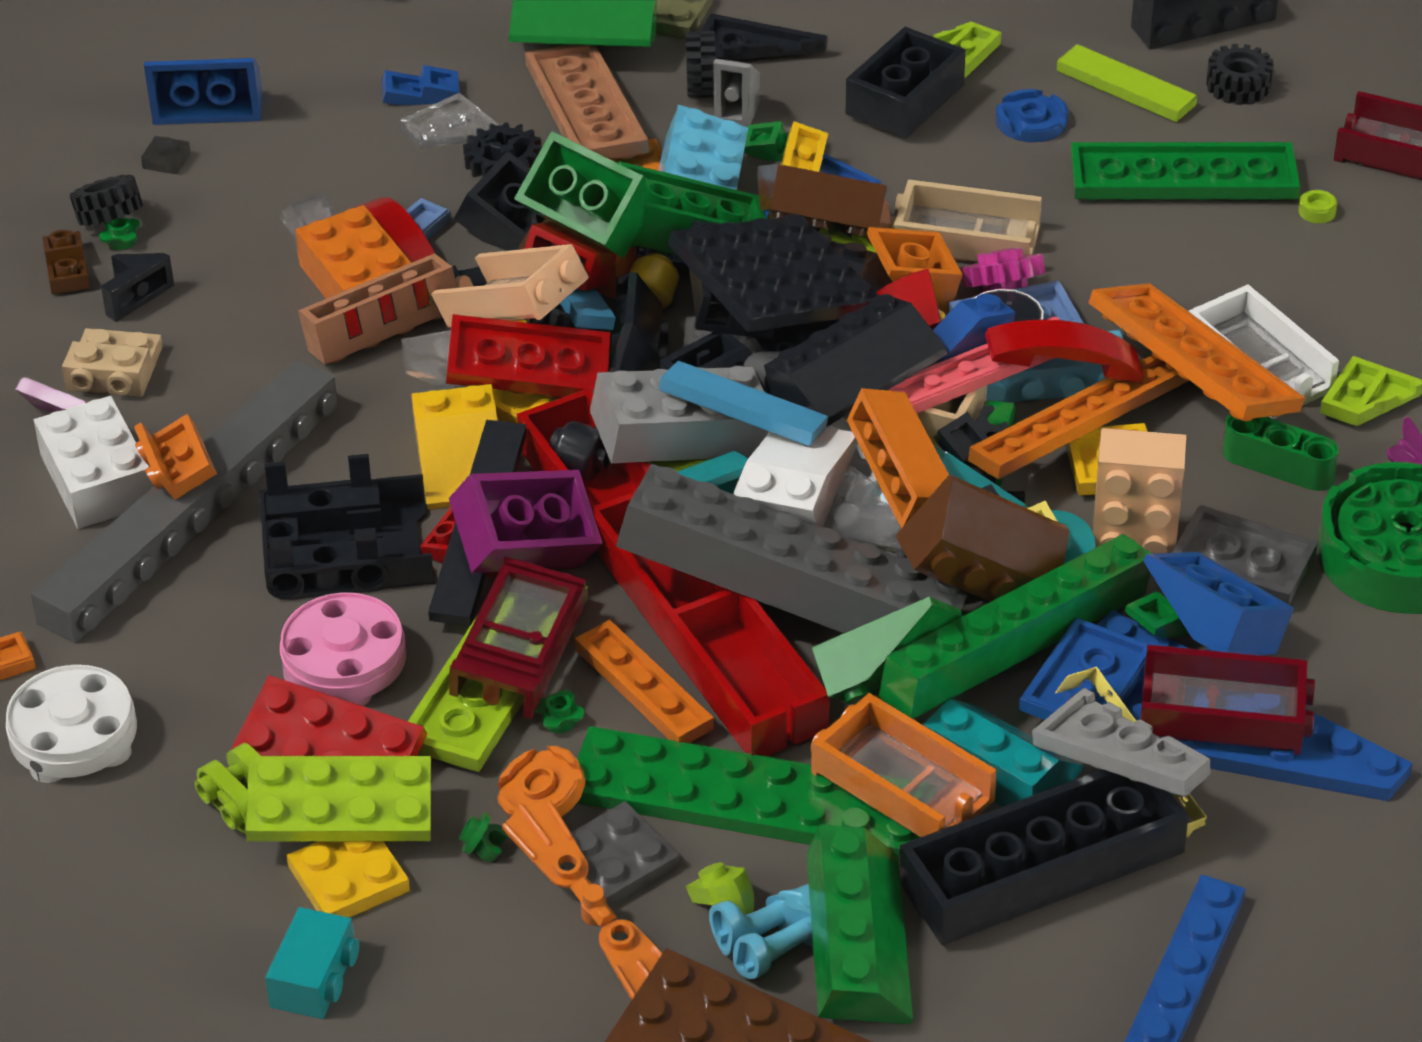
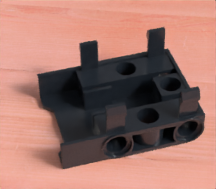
(342, 533)

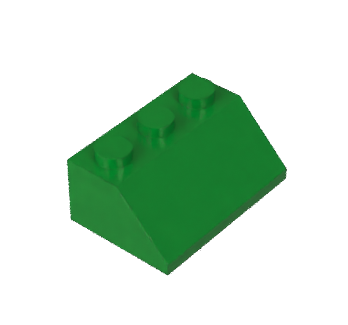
(585, 194)

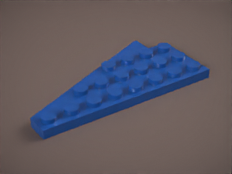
(1328, 760)

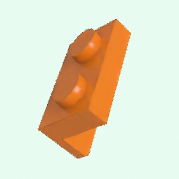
(175, 456)

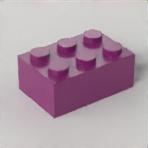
(526, 518)

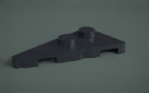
(748, 39)

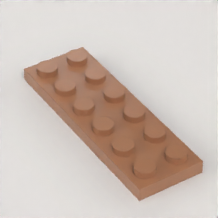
(586, 100)

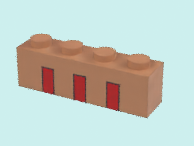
(375, 309)

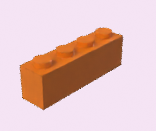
(896, 450)

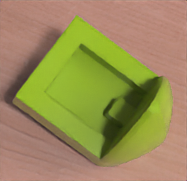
(723, 883)

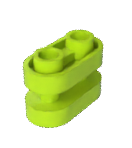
(227, 786)

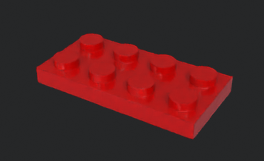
(525, 356)
(310, 723)

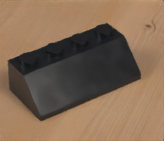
(862, 350)

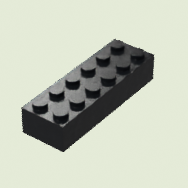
(1039, 852)

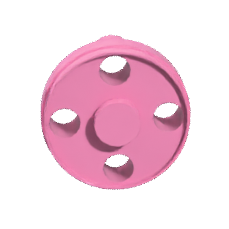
(343, 646)

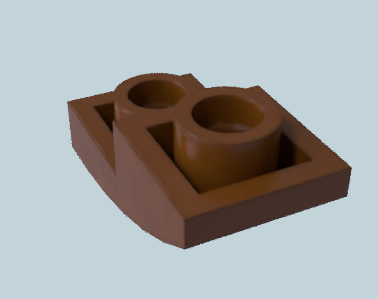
(65, 261)

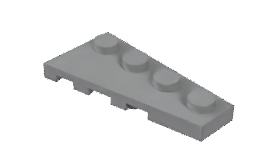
(1113, 743)

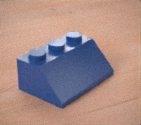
(204, 91)

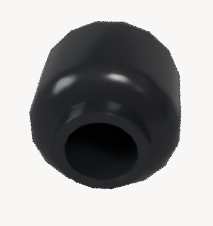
(580, 448)

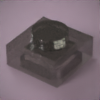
(165, 155)

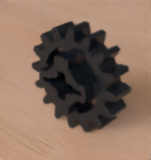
(489, 146)

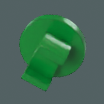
(478, 834)

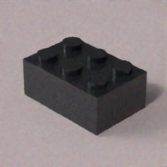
(905, 82)

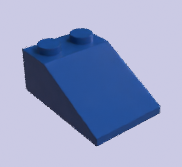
(1220, 605)

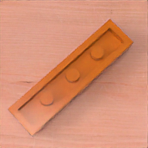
(644, 683)

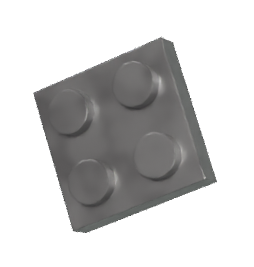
(623, 853)

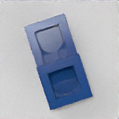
(428, 88)

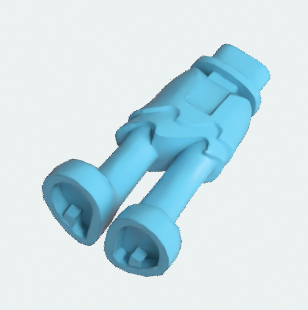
(741, 933)

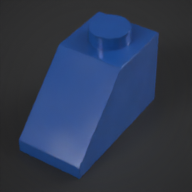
(968, 322)

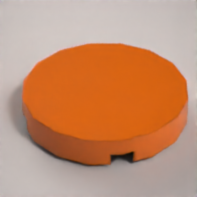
(540, 777)

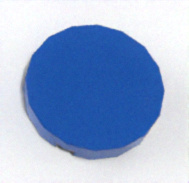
(1031, 116)

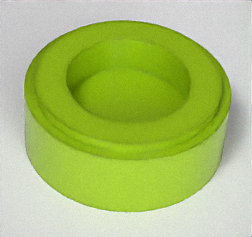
(1317, 206)

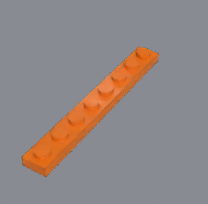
(1071, 419)

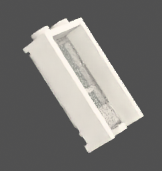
(1271, 340)

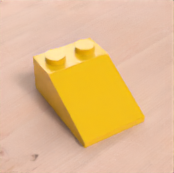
(448, 437)

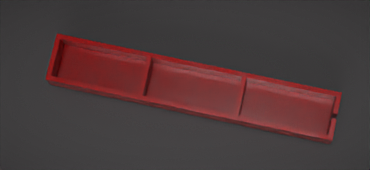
(713, 633)

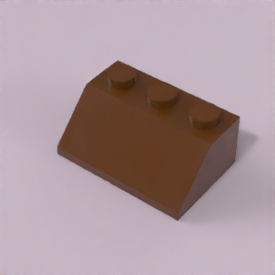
(821, 198)

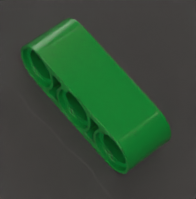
(1281, 451)

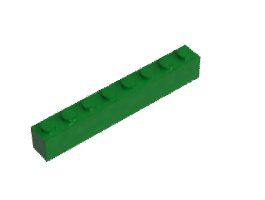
(1013, 627)

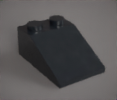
(491, 209)

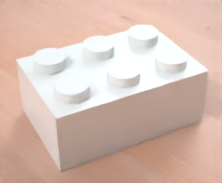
(92, 460)

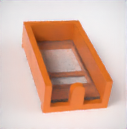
(902, 768)

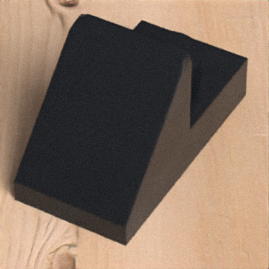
(135, 282)

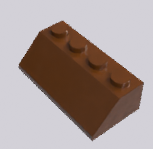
(981, 540)

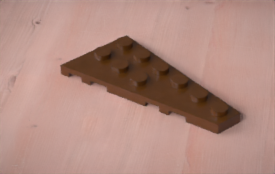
(699, 1004)

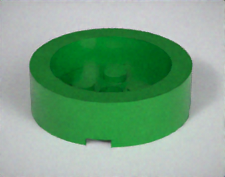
(1363, 543)

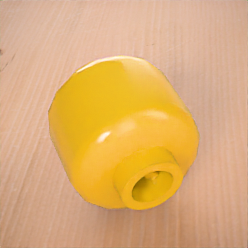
(659, 276)

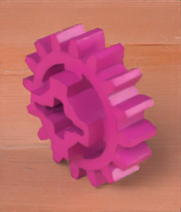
(1003, 269)

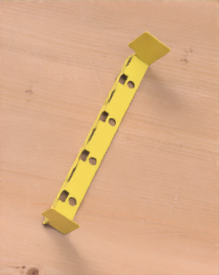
(1101, 684)

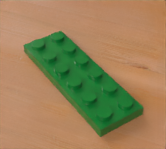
(1184, 170)

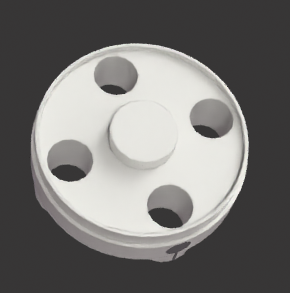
(71, 722)

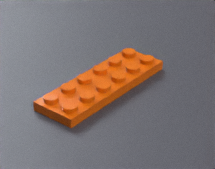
(1196, 351)

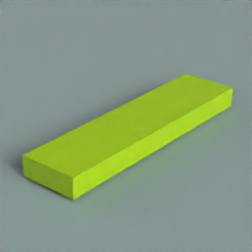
(1126, 83)

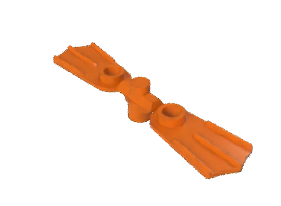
(548, 844)

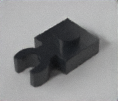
(965, 432)

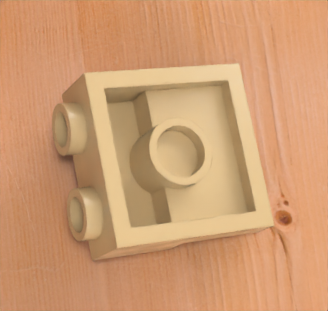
(111, 362)

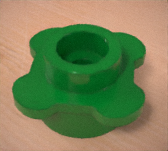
(120, 233)
(560, 711)

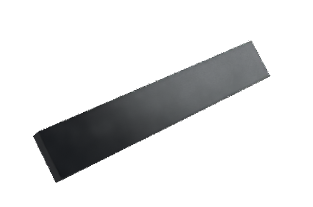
(458, 588)

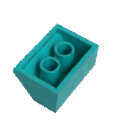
(1019, 765)

